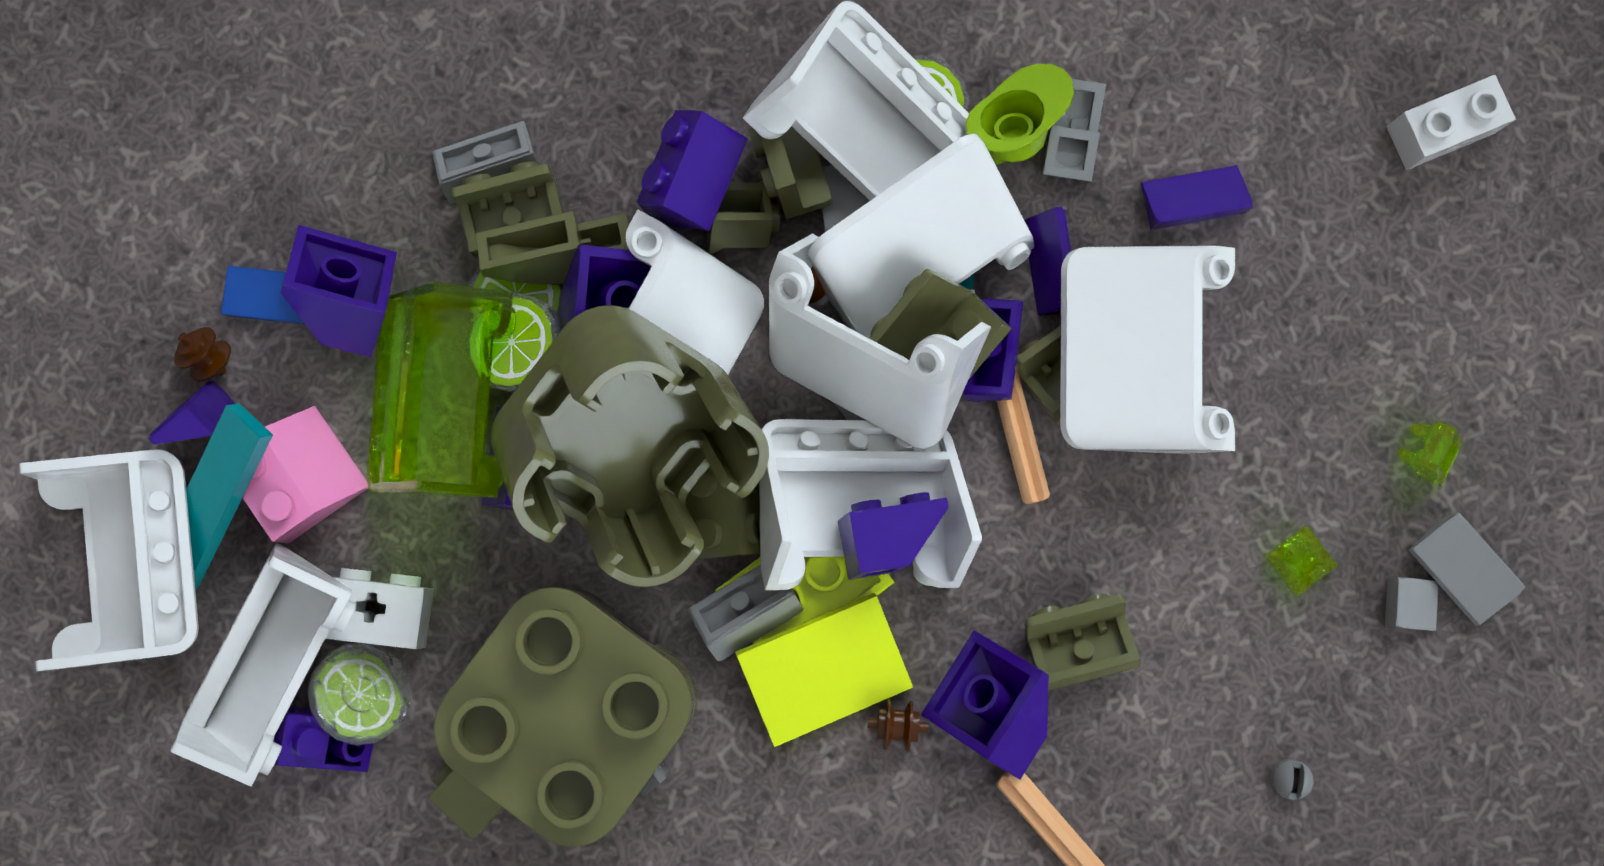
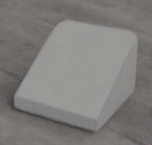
(1411, 603)

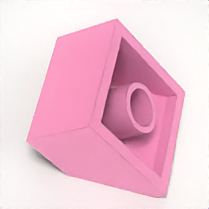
(301, 477)

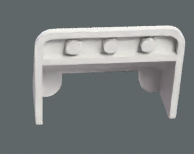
(860, 102)
(939, 217)
(692, 292)
(1138, 349)
(896, 394)
(829, 465)
(134, 555)
(262, 667)

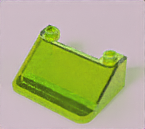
(436, 391)

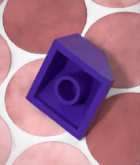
(599, 279)
(339, 288)
(993, 704)

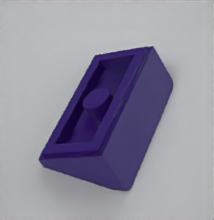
(1196, 197)
(1046, 258)
(996, 375)
(194, 417)

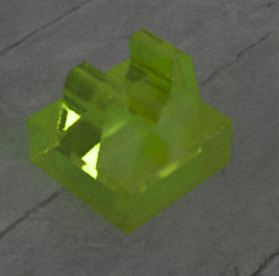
(1438, 454)
(1301, 560)

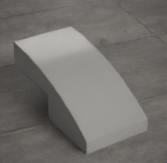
(1075, 137)

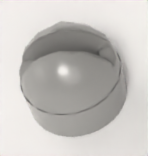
(1284, 779)

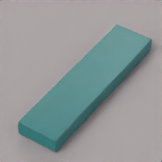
(222, 481)

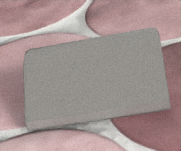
(483, 155)
(1466, 568)
(742, 613)

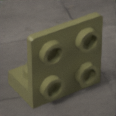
(937, 306)

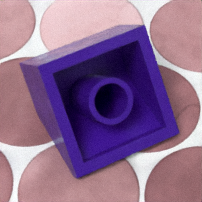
(690, 170)

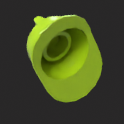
(1021, 112)

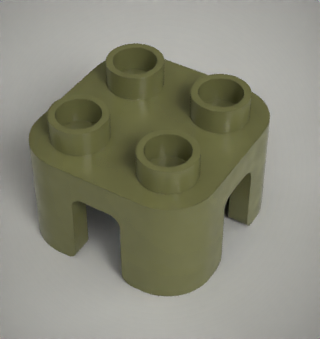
(618, 436)
(565, 715)

